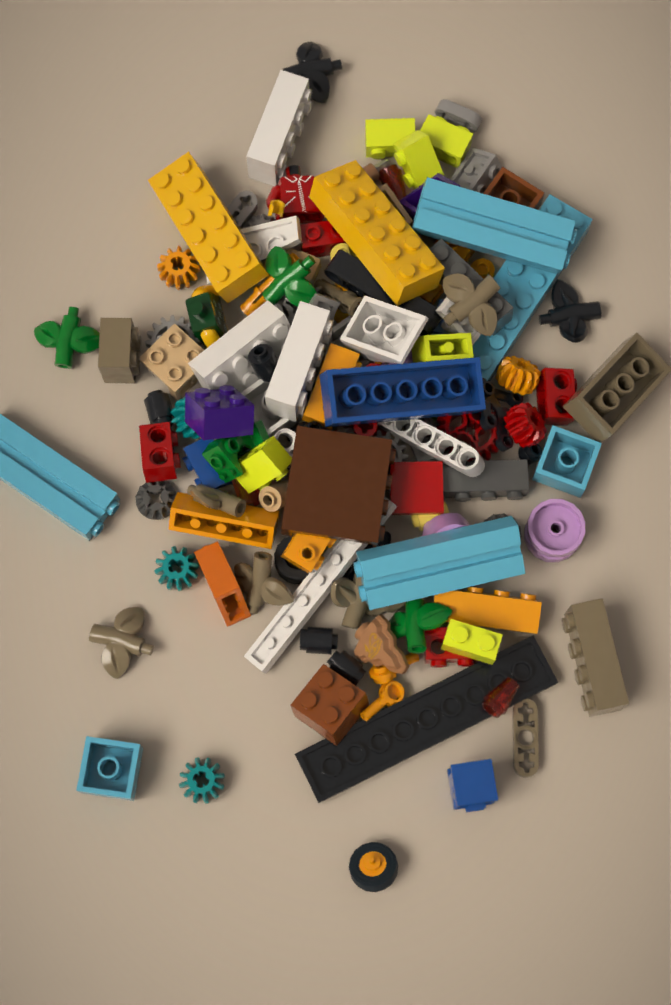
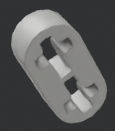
(458, 115)
(247, 212)

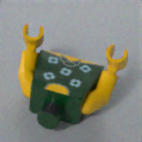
(206, 315)

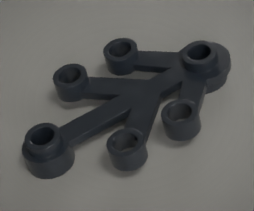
(489, 421)

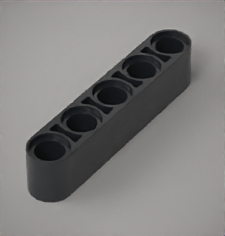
(355, 277)

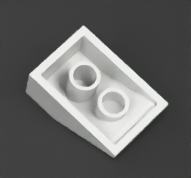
(382, 331)

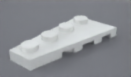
(279, 233)

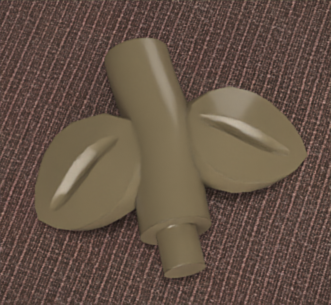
(471, 302)
(222, 498)
(260, 584)
(346, 594)
(121, 640)

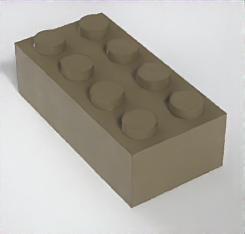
(617, 388)
(595, 658)

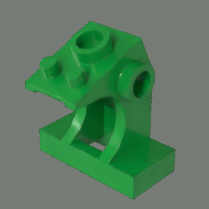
(225, 452)

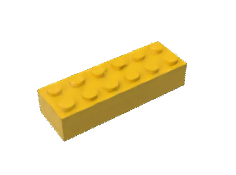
(208, 227)
(376, 232)

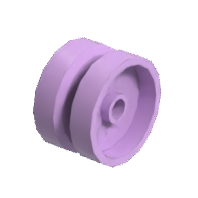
(558, 515)

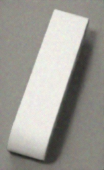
(437, 445)

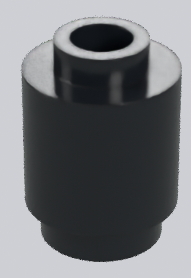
(263, 361)
(158, 407)
(318, 640)
(347, 666)

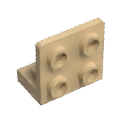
(170, 358)

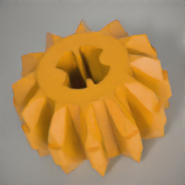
(178, 276)
(518, 375)

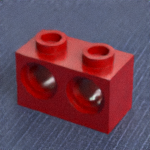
(319, 238)
(550, 395)
(155, 452)
(441, 660)

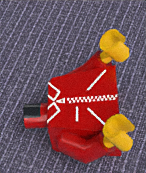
(292, 197)

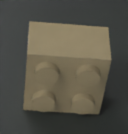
(118, 350)

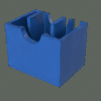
(472, 785)

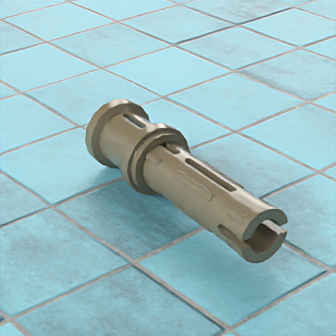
(347, 299)

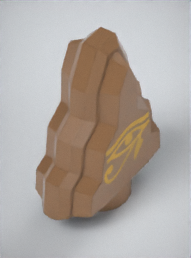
(379, 646)

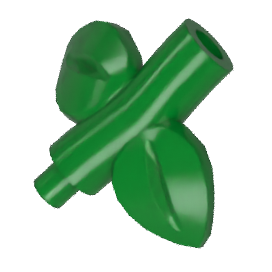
(288, 278)
(67, 338)
(416, 620)

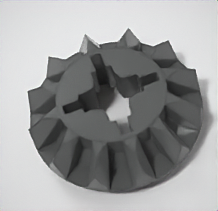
(156, 510)

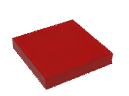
(417, 488)

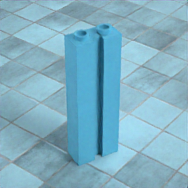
(494, 226)
(54, 481)
(439, 563)

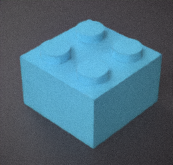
(566, 461)
(110, 768)

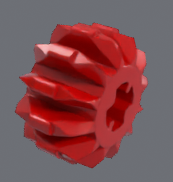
(525, 424)

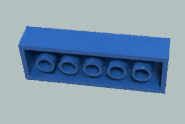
(402, 391)

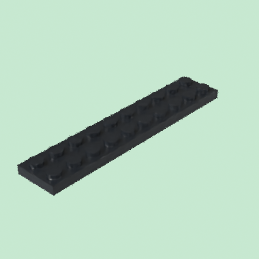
(422, 720)

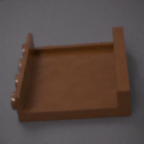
(338, 486)

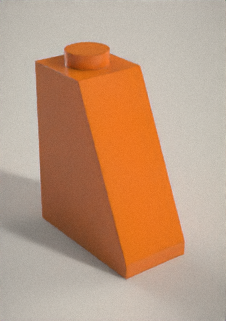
(222, 583)

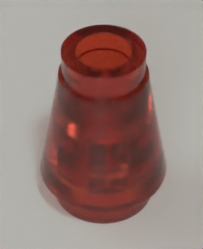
(394, 179)
(500, 697)

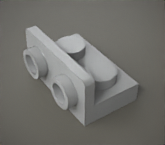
(477, 170)

